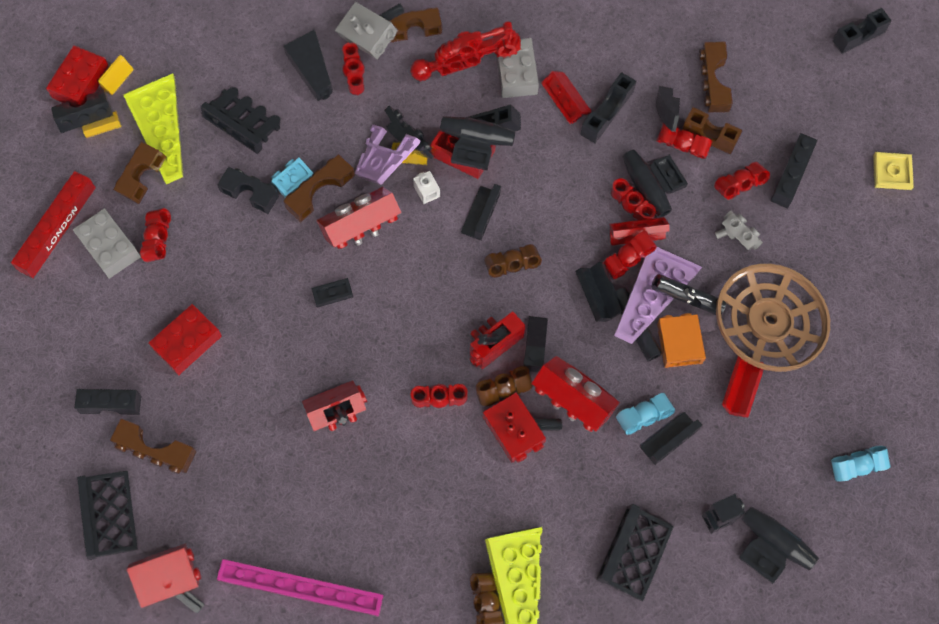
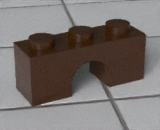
(426, 19)
(723, 138)
(144, 159)

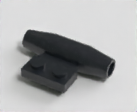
(475, 140)
(655, 179)
(774, 546)

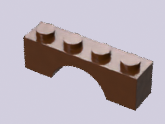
(718, 96)
(335, 172)
(130, 437)

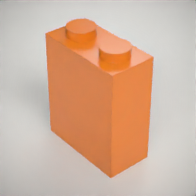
(681, 340)

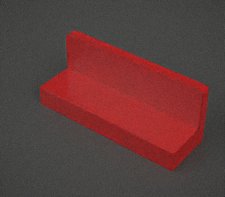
(565, 96)
(625, 231)
(742, 388)

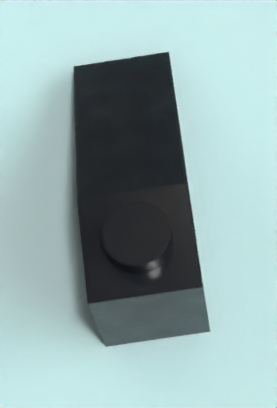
(504, 116)
(535, 343)

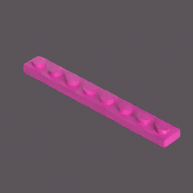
(300, 587)

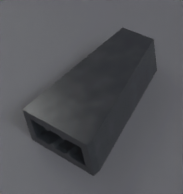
(309, 63)

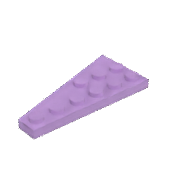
(646, 303)

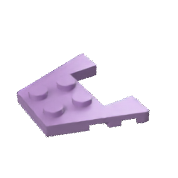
(380, 161)

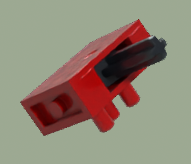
(335, 406)

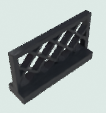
(88, 514)
(619, 545)

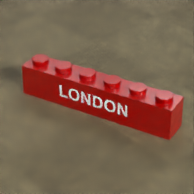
(53, 224)

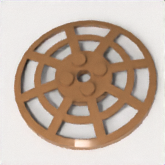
(778, 311)

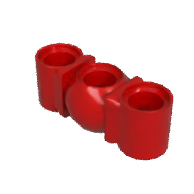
(350, 62)
(685, 141)
(742, 180)
(628, 195)
(155, 235)
(629, 255)
(448, 398)

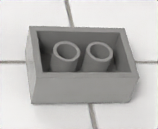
(518, 72)
(106, 243)

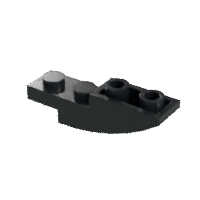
(400, 128)

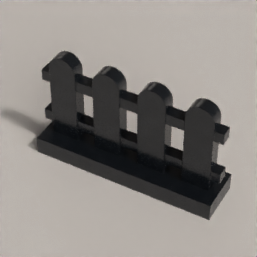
(239, 129)

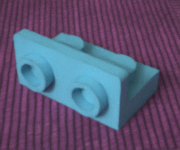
(291, 177)

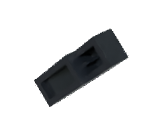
(668, 107)

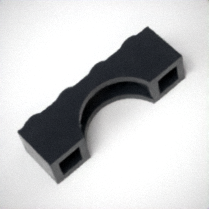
(616, 98)
(794, 170)

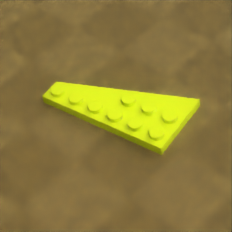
(157, 118)
(517, 574)

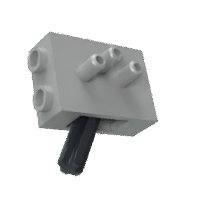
(368, 29)

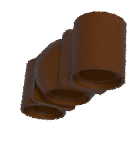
(512, 260)
(504, 386)
(486, 600)

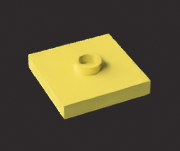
(893, 171)

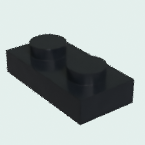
(332, 292)

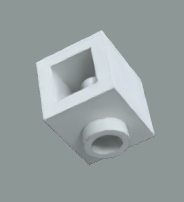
(426, 187)

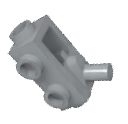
(736, 227)

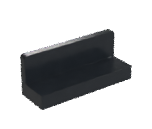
(481, 211)
(599, 292)
(670, 437)

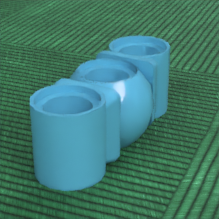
(645, 413)
(860, 463)

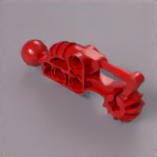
(467, 51)

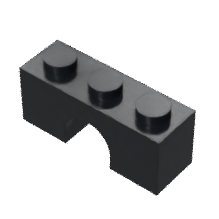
(853, 36)
(95, 109)
(236, 181)
(117, 400)
(723, 513)

